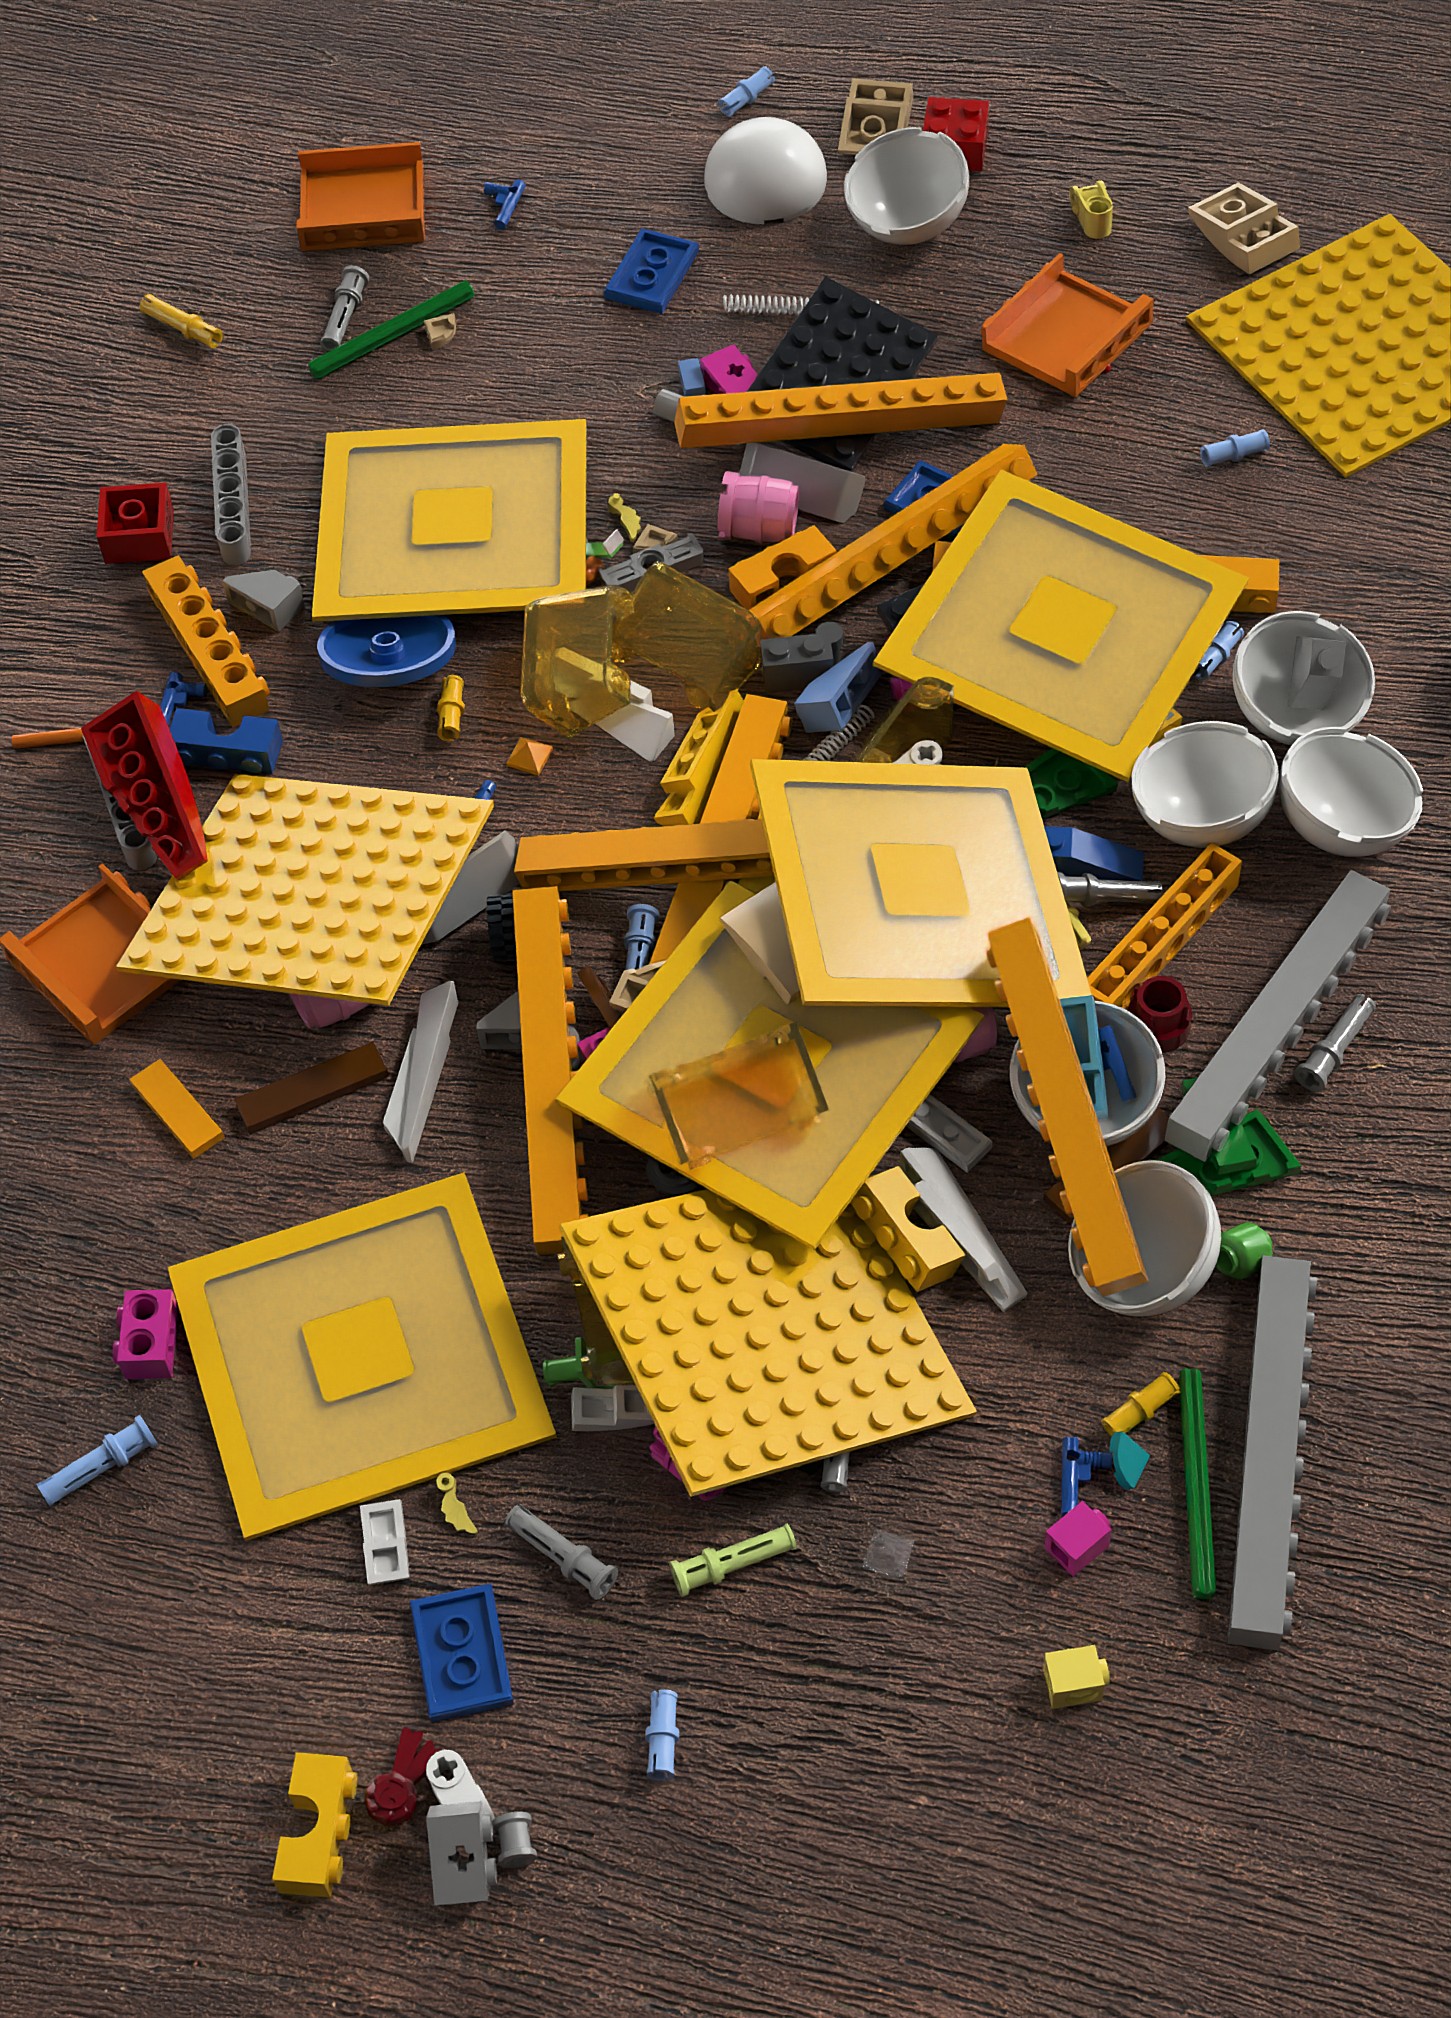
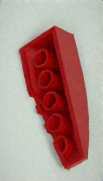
(148, 780)

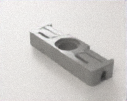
(678, 555)

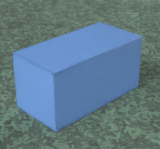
(691, 377)

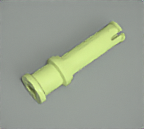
(713, 1564)

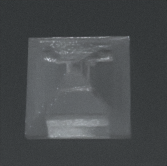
(888, 1554)

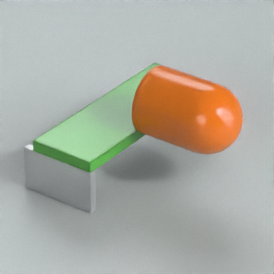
(601, 550)

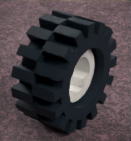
(501, 927)

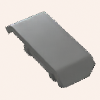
(822, 487)
(483, 874)

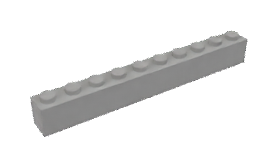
(1278, 1017)
(1270, 1457)

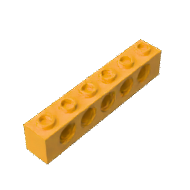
(206, 640)
(1166, 926)

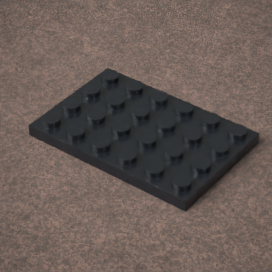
(843, 342)

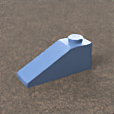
(838, 692)

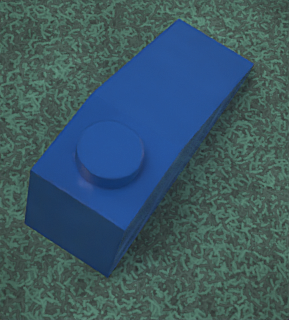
(1082, 852)

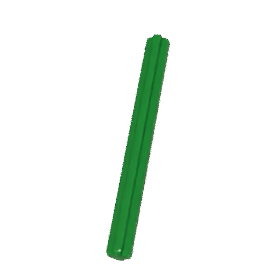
(390, 329)
(1197, 1484)

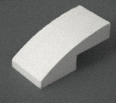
(608, 1409)
(384, 1542)

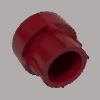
(1164, 1010)

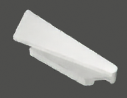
(641, 724)
(421, 1069)
(946, 1204)

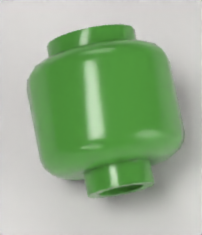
(1243, 1250)

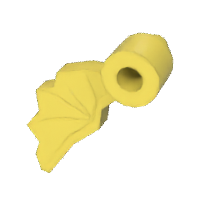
(629, 519)
(454, 1509)

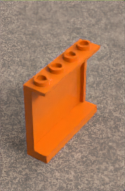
(361, 196)
(1064, 328)
(77, 955)

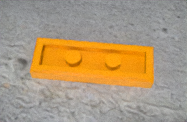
(177, 1108)

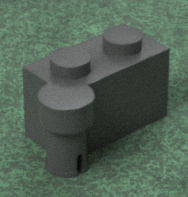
(799, 660)

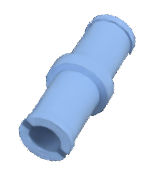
(746, 91)
(1234, 448)
(1219, 649)
(662, 1735)

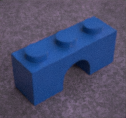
(250, 748)

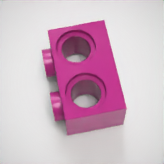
(154, 1333)

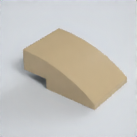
(872, 111)
(1245, 227)
(763, 938)

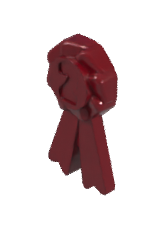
(393, 1796)

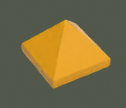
(529, 756)

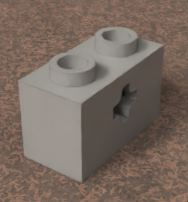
(454, 1878)

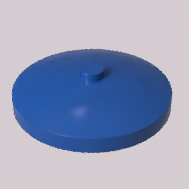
(386, 649)

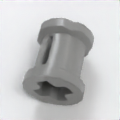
(514, 1839)

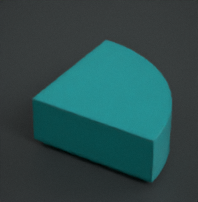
(1128, 1460)

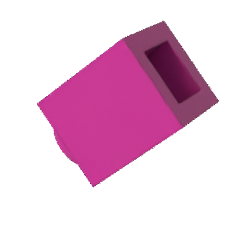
(1078, 1537)

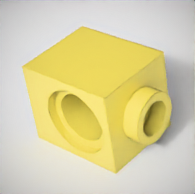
(1075, 1676)

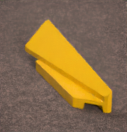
(697, 764)

